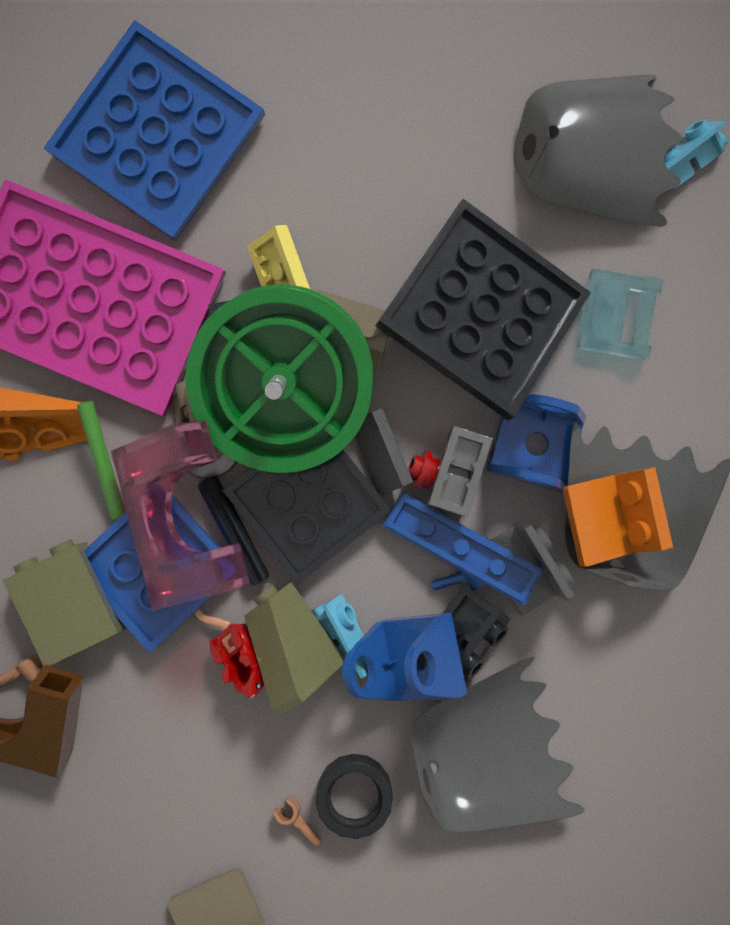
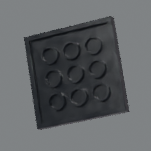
(484, 310)

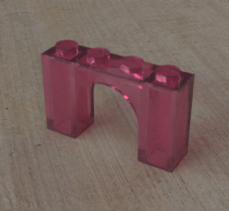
(147, 478)

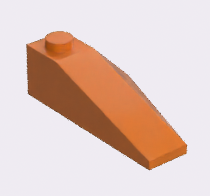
(36, 422)

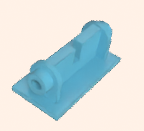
(701, 143)
(340, 622)

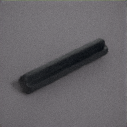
(232, 527)

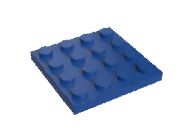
(155, 130)

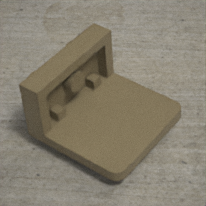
(217, 902)

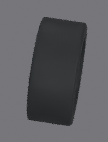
(353, 827)

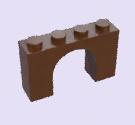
(47, 731)

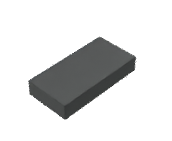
(382, 453)

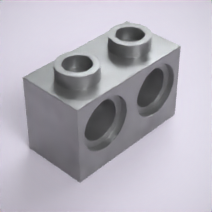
(459, 471)

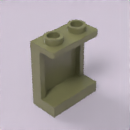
(62, 603)

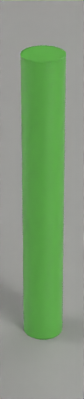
(101, 459)

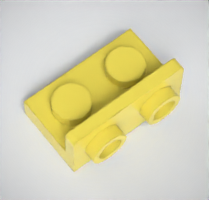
(277, 258)

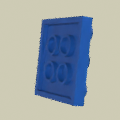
(122, 579)

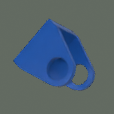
(551, 419)
(392, 656)

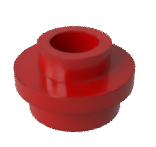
(423, 470)

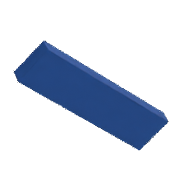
(463, 548)

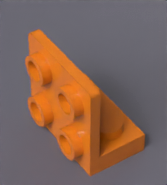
(617, 516)

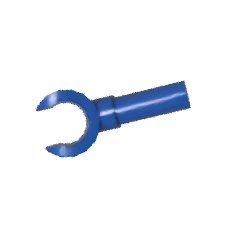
(455, 579)

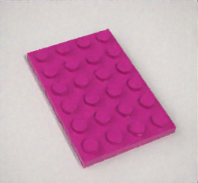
(98, 299)

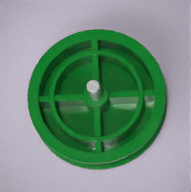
(280, 378)

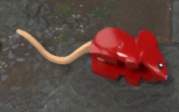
(237, 654)

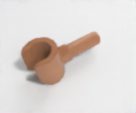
(28, 669)
(297, 821)

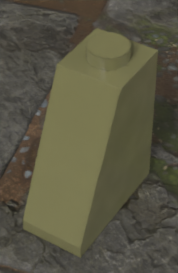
(290, 647)

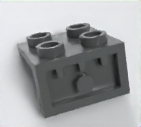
(534, 546)

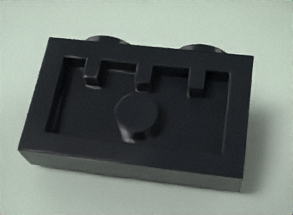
(476, 628)

